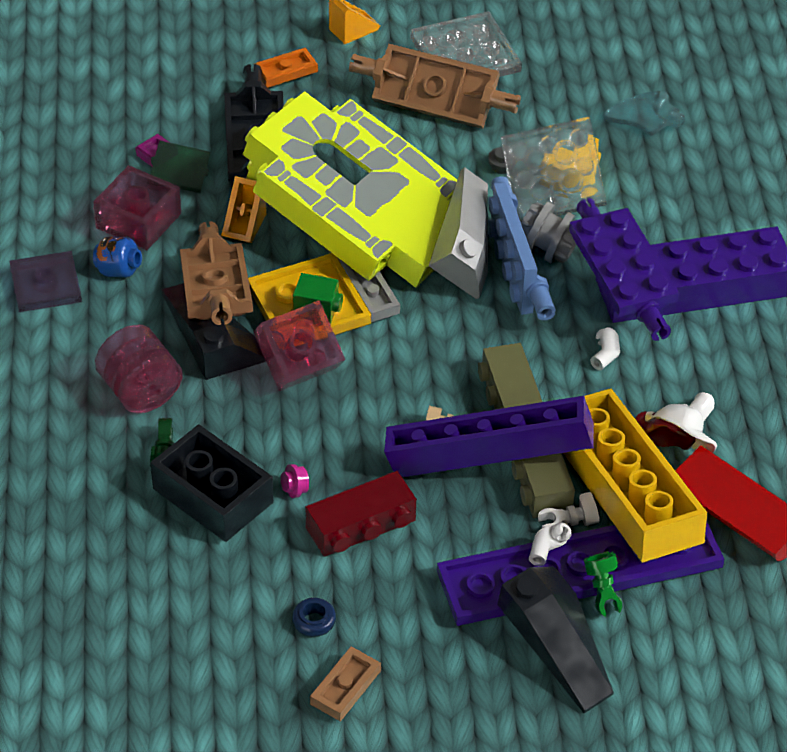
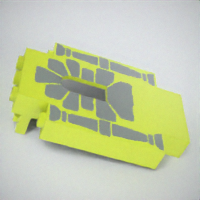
(379, 221)

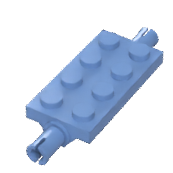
(512, 247)

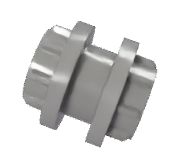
(549, 232)

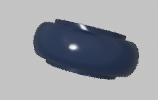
(314, 628)

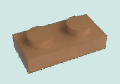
(345, 683)

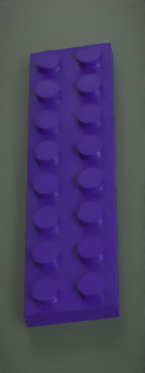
(475, 581)

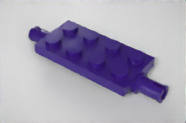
(625, 265)

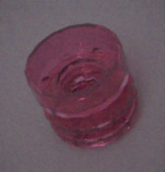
(138, 368)

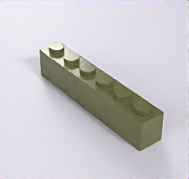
(512, 384)

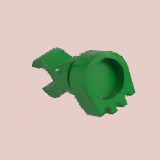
(599, 566)

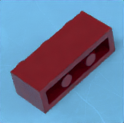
(360, 513)

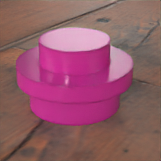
(295, 480)

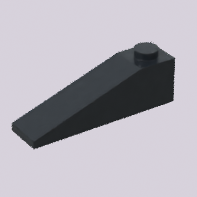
(214, 347)

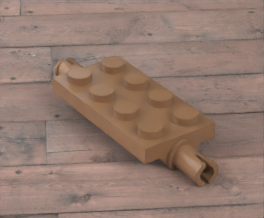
(435, 85)
(215, 278)

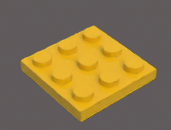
(275, 291)

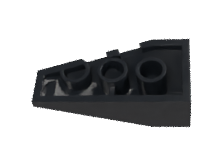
(555, 627)

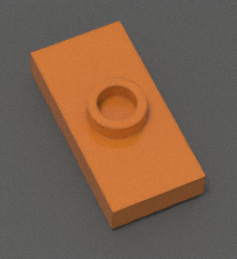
(287, 67)

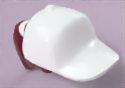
(676, 426)

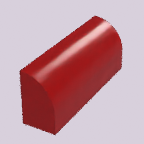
(737, 501)

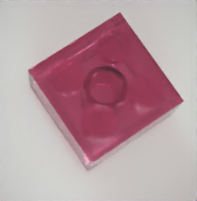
(137, 207)
(299, 345)

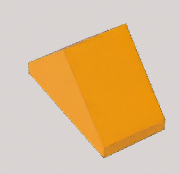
(349, 21)
(244, 211)

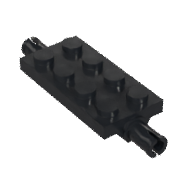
(242, 112)

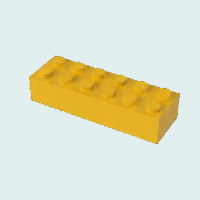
(637, 483)

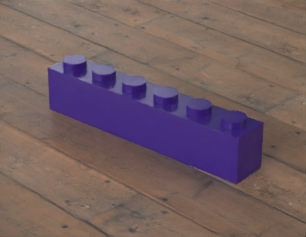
(490, 437)

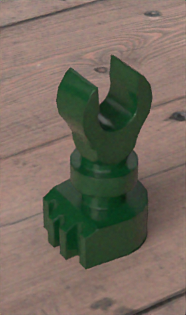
(165, 437)

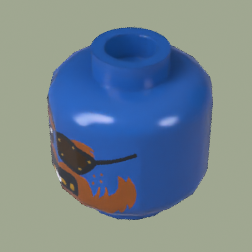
(117, 256)

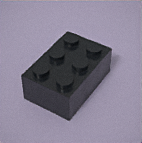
(212, 482)

